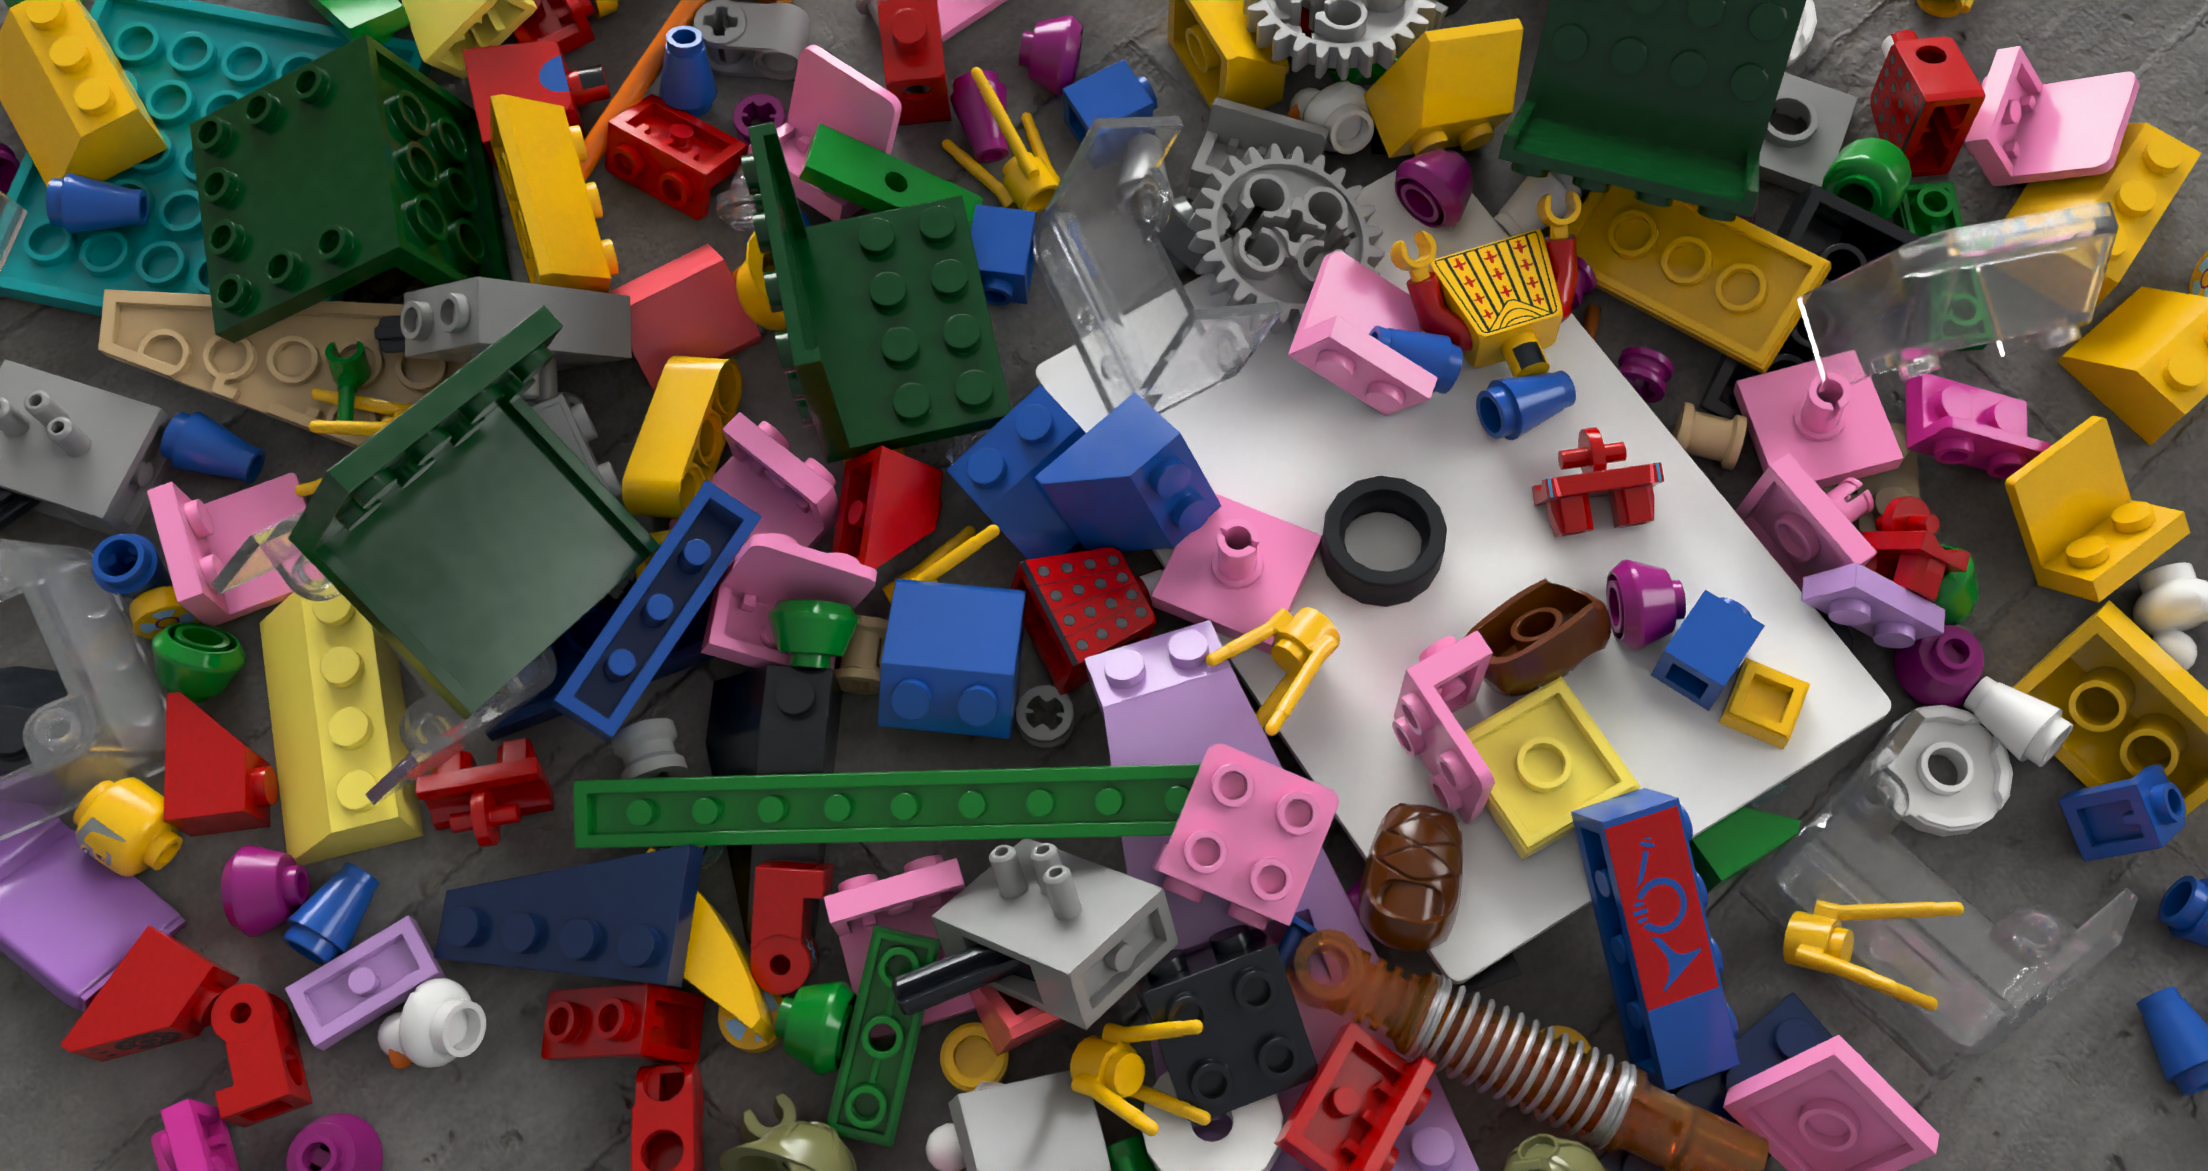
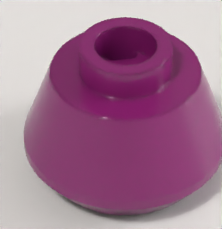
(1052, 52)
(1435, 187)
(1643, 603)
(1940, 667)
(262, 889)
(351, 1144)

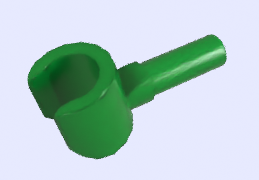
(347, 374)

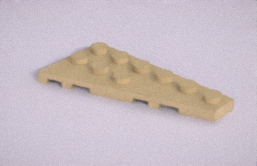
(270, 368)

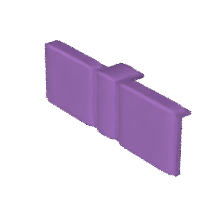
(70, 914)

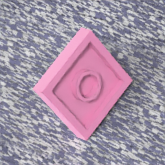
(1824, 425)
(1805, 525)
(1237, 570)
(1831, 1114)

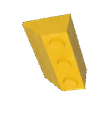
(71, 93)
(2138, 186)
(548, 195)
(2125, 706)

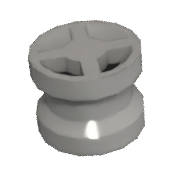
(649, 749)

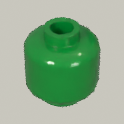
(1870, 175)

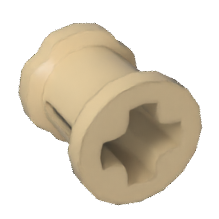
(1710, 435)
(862, 660)

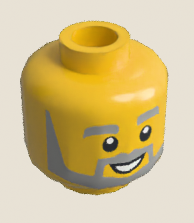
(126, 827)

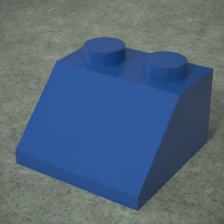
(1003, 468)
(1130, 483)
(952, 659)

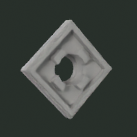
(1804, 158)

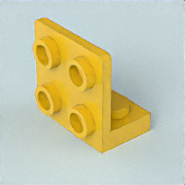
(2081, 519)

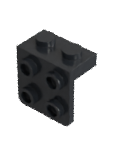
(1249, 1017)

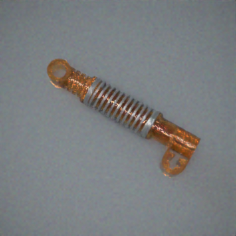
(1606, 1101)

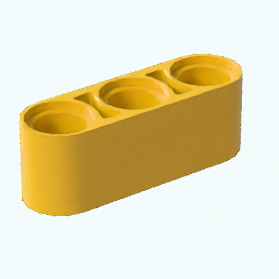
(681, 435)

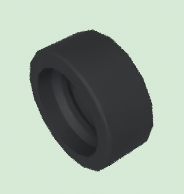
(1385, 496)

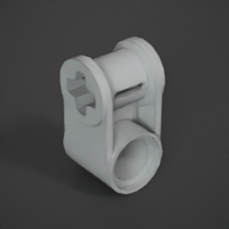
(759, 40)

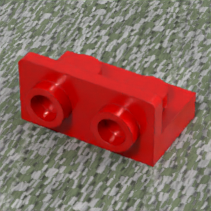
(671, 154)

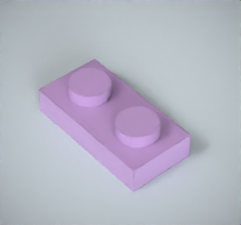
(1873, 605)
(363, 983)

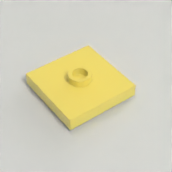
(1545, 765)

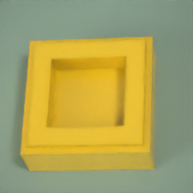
(1764, 703)

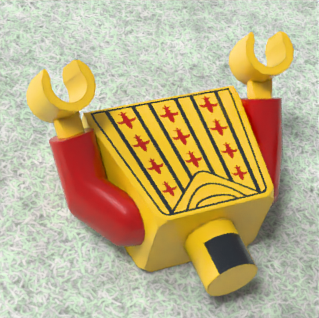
(1499, 296)

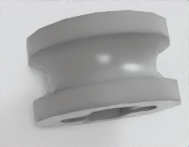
(1041, 736)

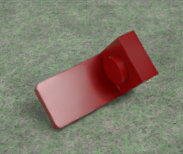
(623, 1022)

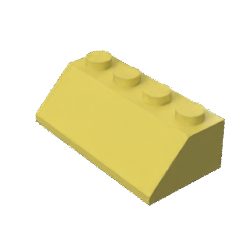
(335, 729)

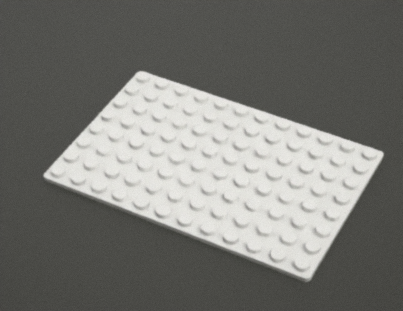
(1296, 440)

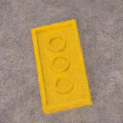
(1697, 273)

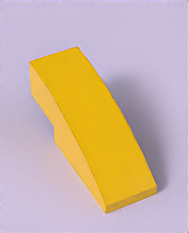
(722, 970)

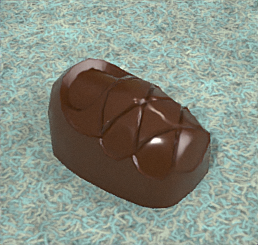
(1541, 636)
(1413, 878)

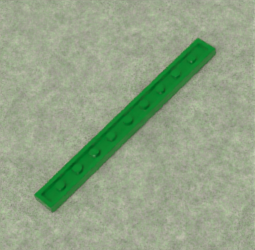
(882, 806)

